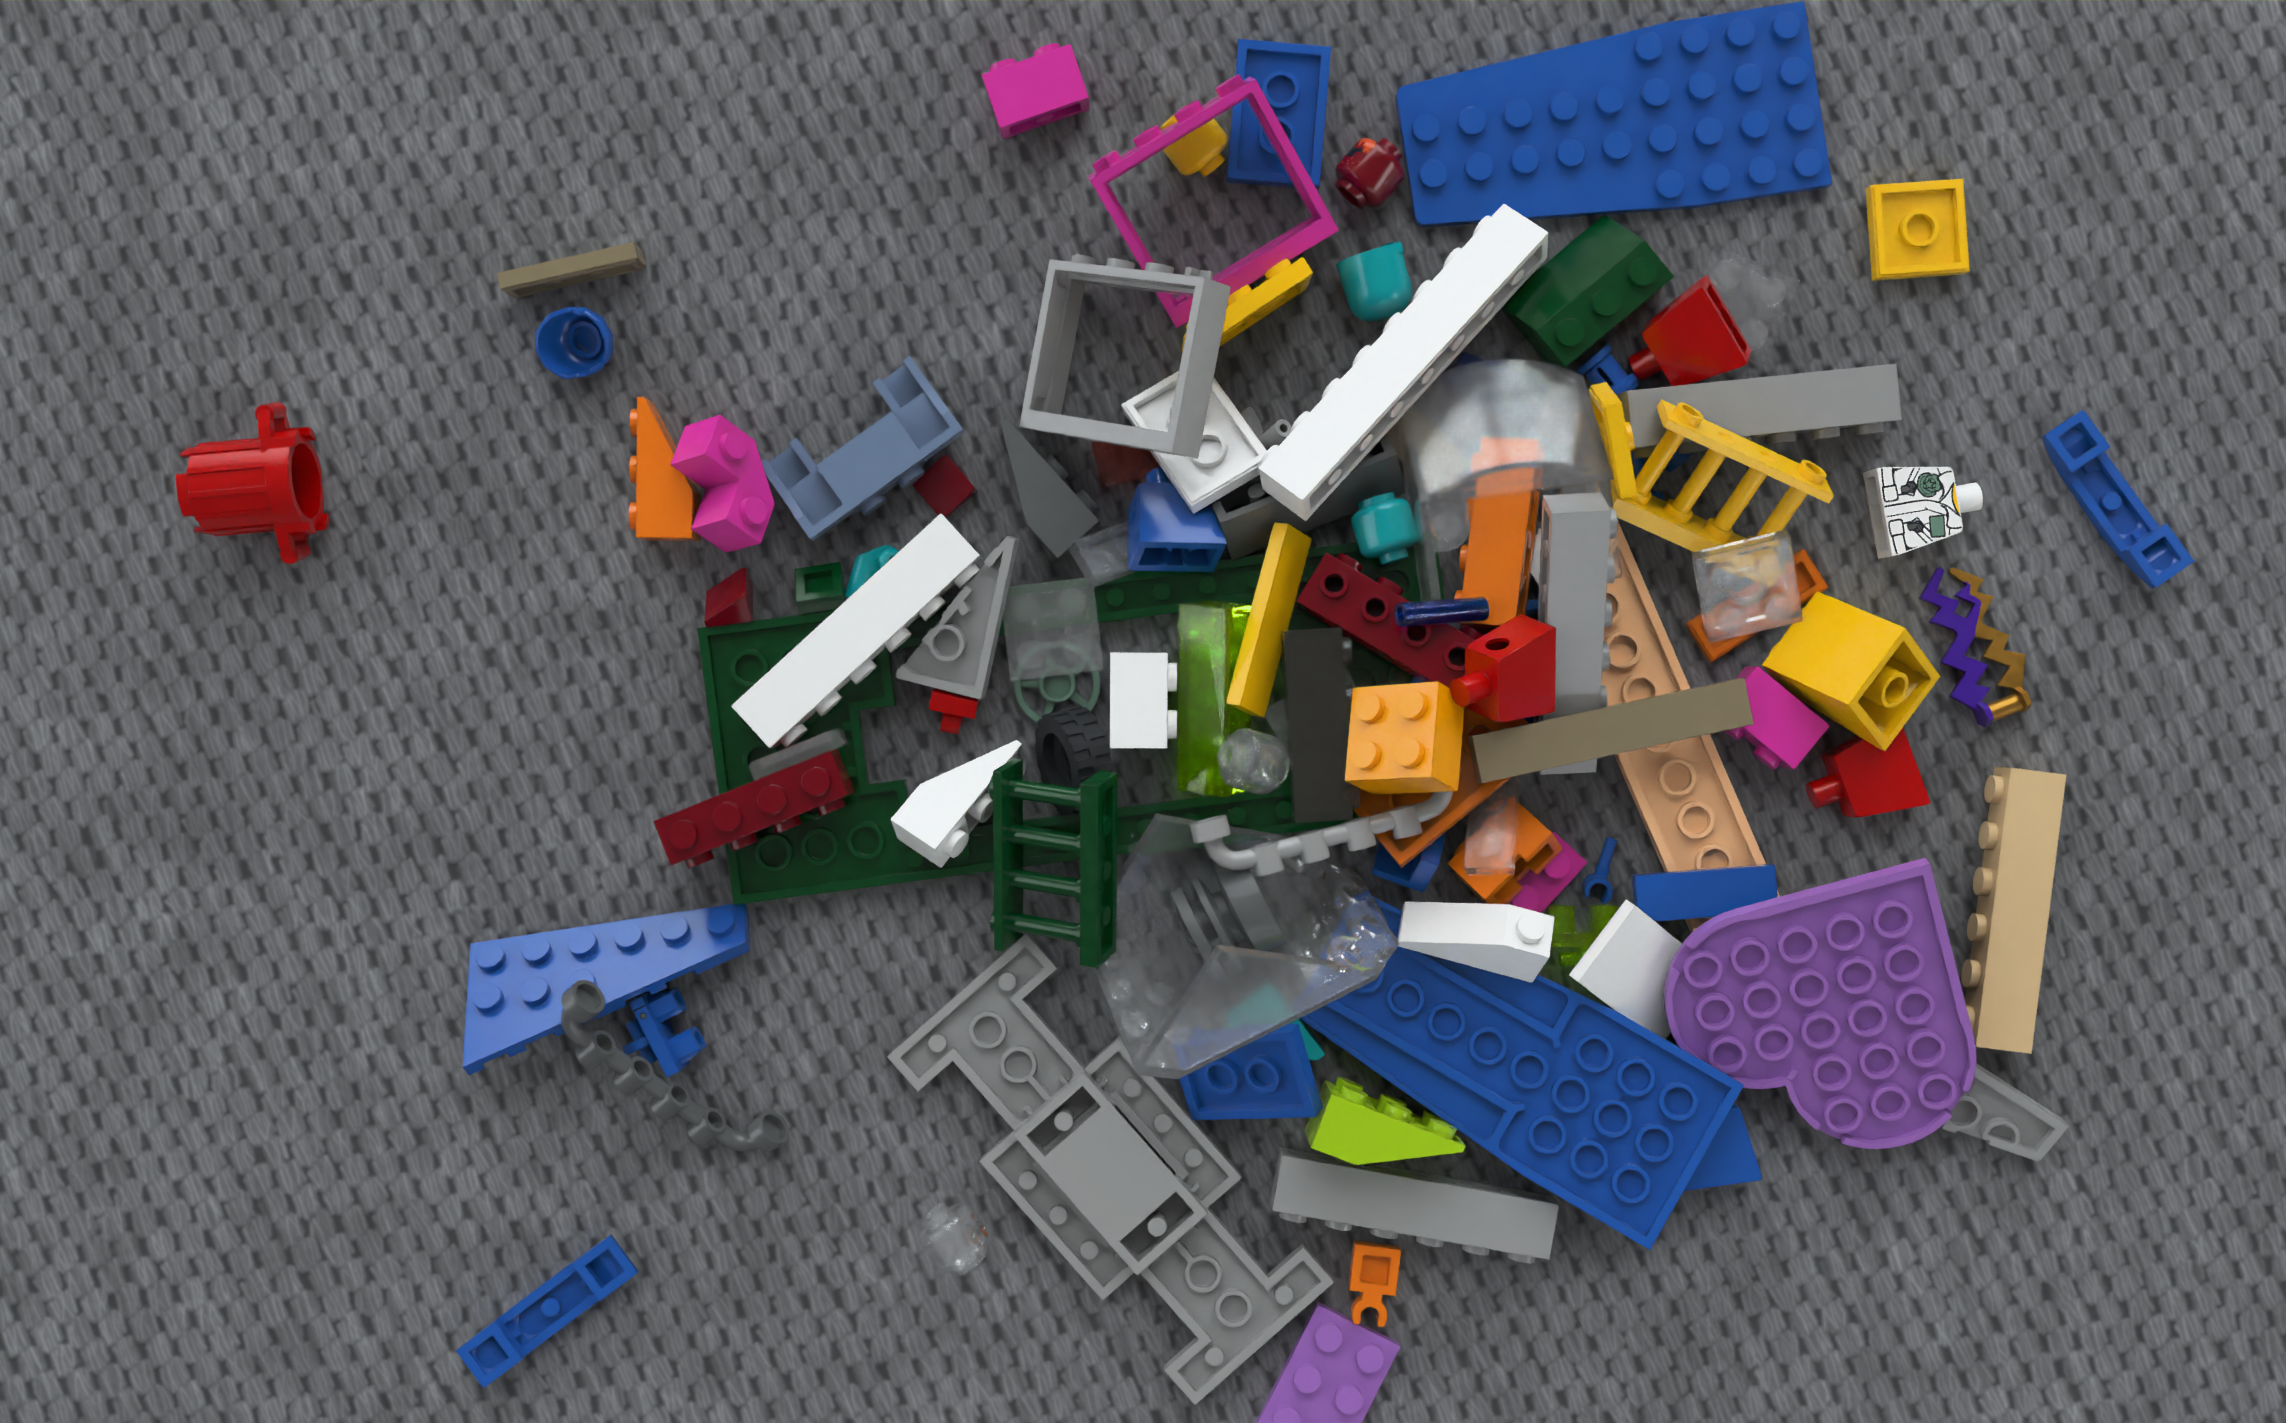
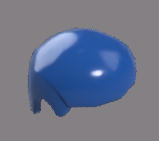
(559, 338)

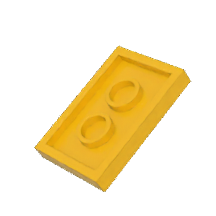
(1249, 306)

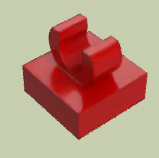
(954, 709)

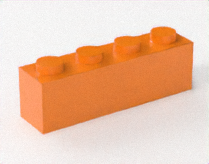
(1499, 556)

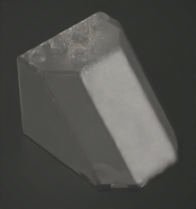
(1190, 1013)

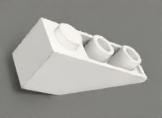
(948, 807)

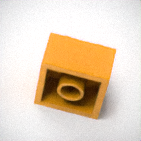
(1404, 739)

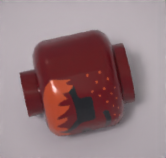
(1369, 172)

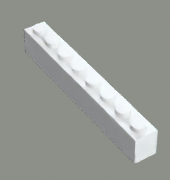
(1403, 361)

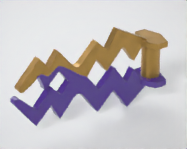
(1965, 631)

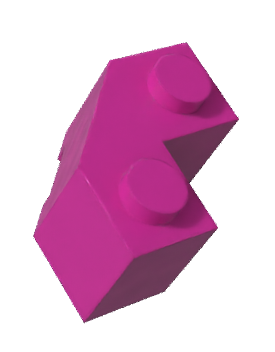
(735, 484)

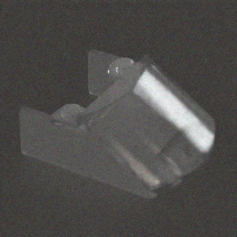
(1496, 434)

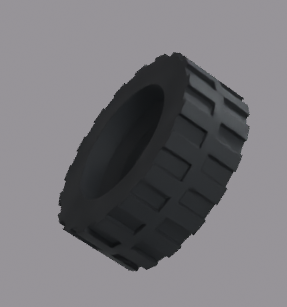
(1070, 749)

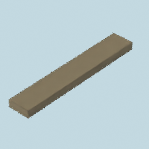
(1610, 730)

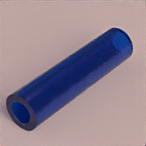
(1441, 611)

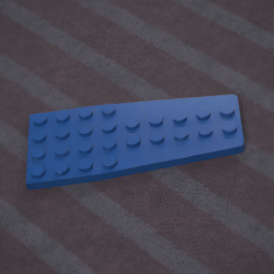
(1622, 123)
(1540, 1080)

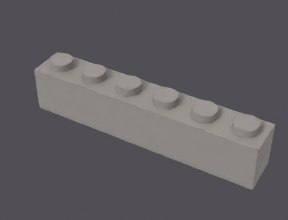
(1773, 406)
(1573, 599)
(1414, 1205)

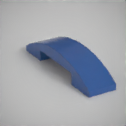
(2111, 504)
(547, 1310)

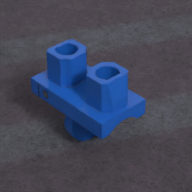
(655, 1035)

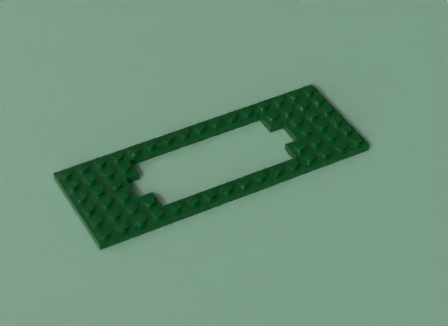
(858, 842)

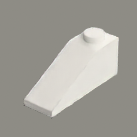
(1479, 935)

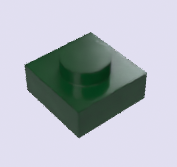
(819, 587)

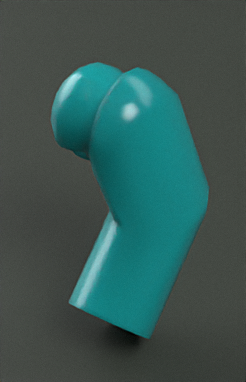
(867, 565)

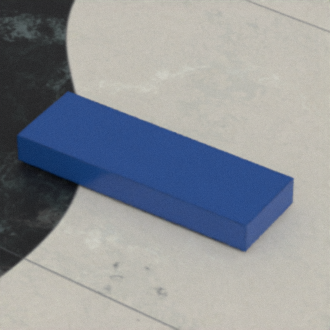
(1702, 891)

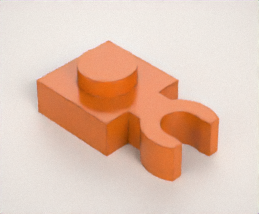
(1374, 1274)

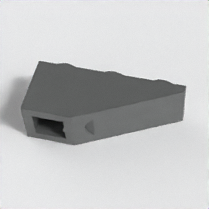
(1047, 501)

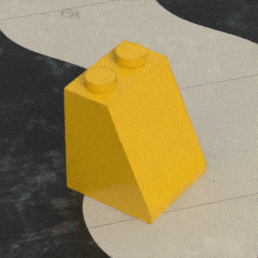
(1853, 668)

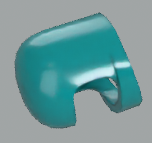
(1376, 282)

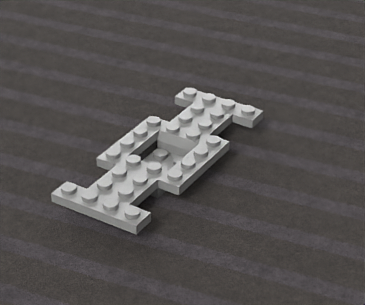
(1098, 1182)

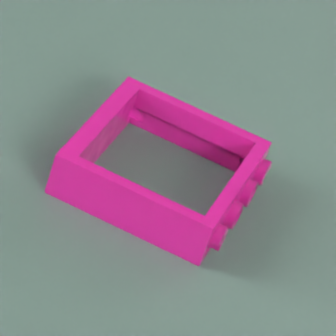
(1188, 119)

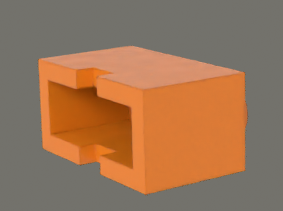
(1533, 851)

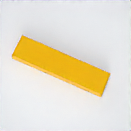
(1267, 619)

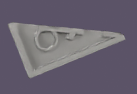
(963, 643)

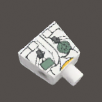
(1916, 506)

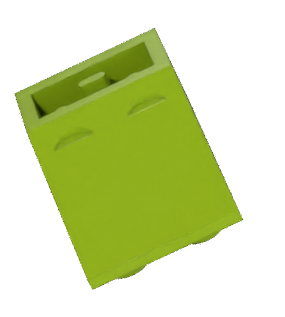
(1376, 1130)

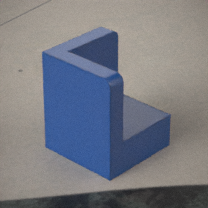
(1415, 873)

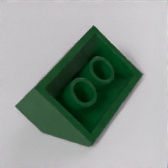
(1585, 291)

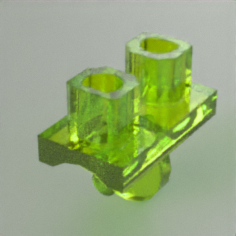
(1566, 936)

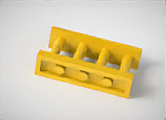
(1675, 519)

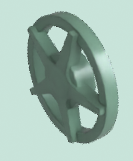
(1056, 690)

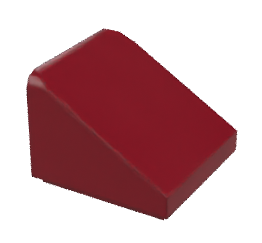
(944, 487)
(730, 600)

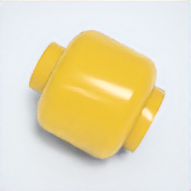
(1198, 149)

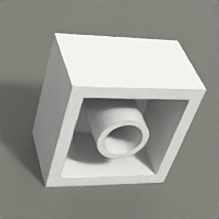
(1141, 700)

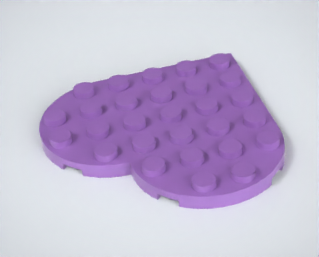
(1838, 1000)

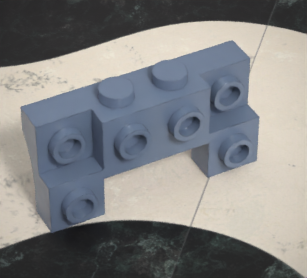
(871, 462)

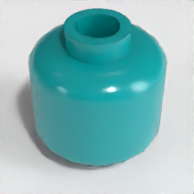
(1384, 528)

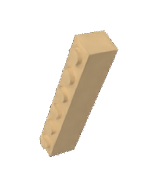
(2012, 906)

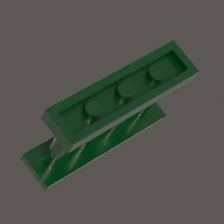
(1094, 845)

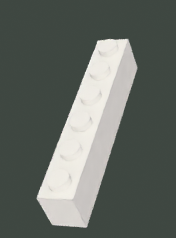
(857, 632)

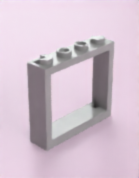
(1056, 342)

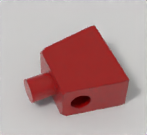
(1691, 339)
(1510, 671)
(1869, 779)

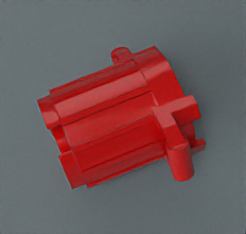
(257, 484)

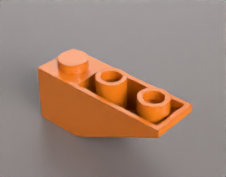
(664, 495)

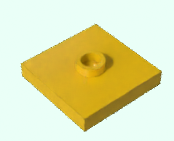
(1917, 229)
(1616, 437)

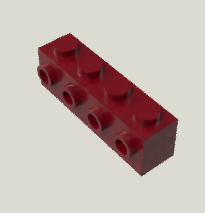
(1365, 611)
(755, 806)

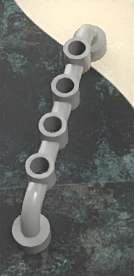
(1314, 844)

